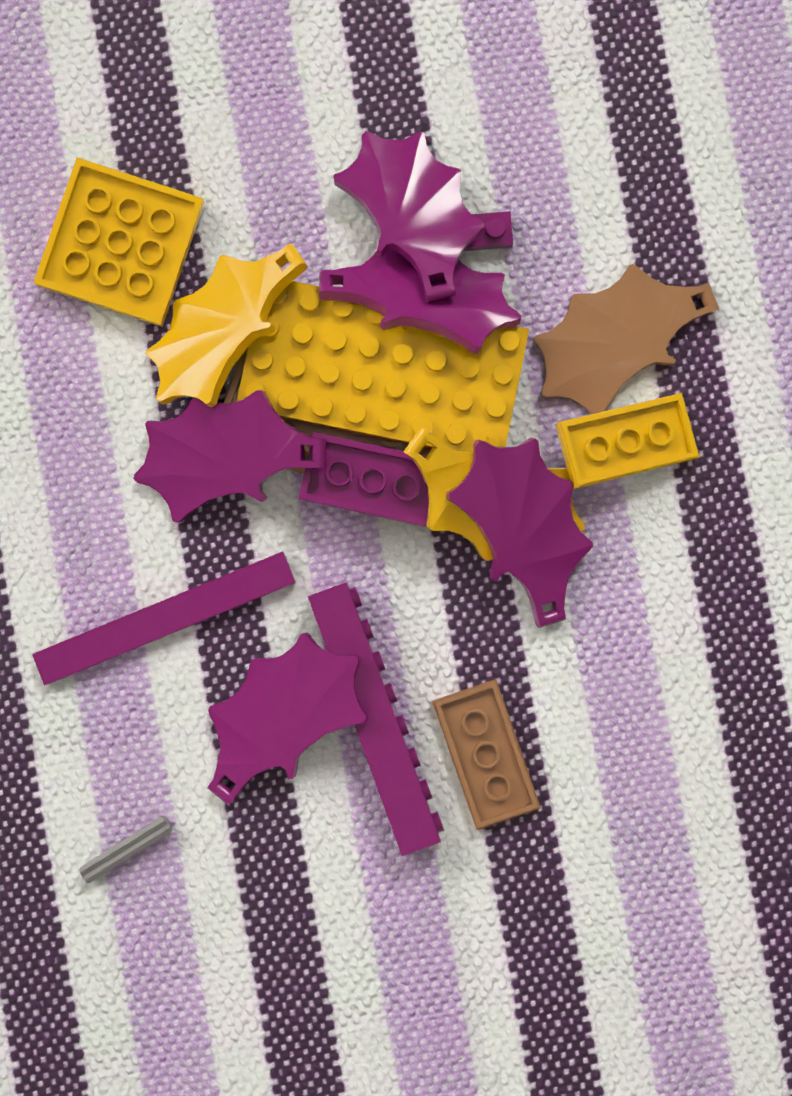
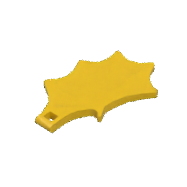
(220, 323)
(445, 470)

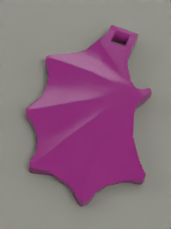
(413, 206)
(396, 292)
(222, 452)
(525, 522)
(282, 712)

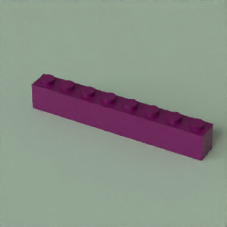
(383, 732)

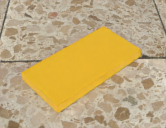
(627, 440)

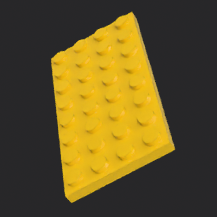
(348, 374)

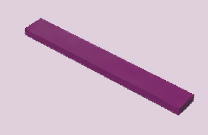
(164, 618)

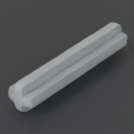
(125, 849)

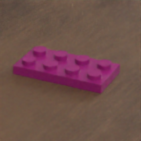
(367, 481)

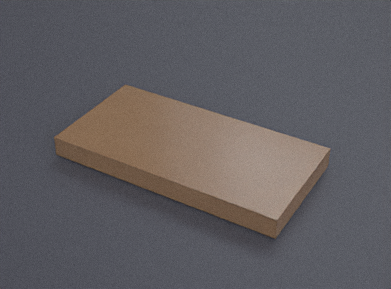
(486, 754)

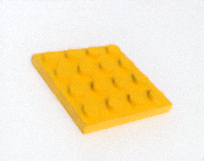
(119, 242)

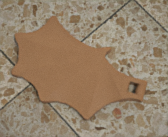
(616, 336)

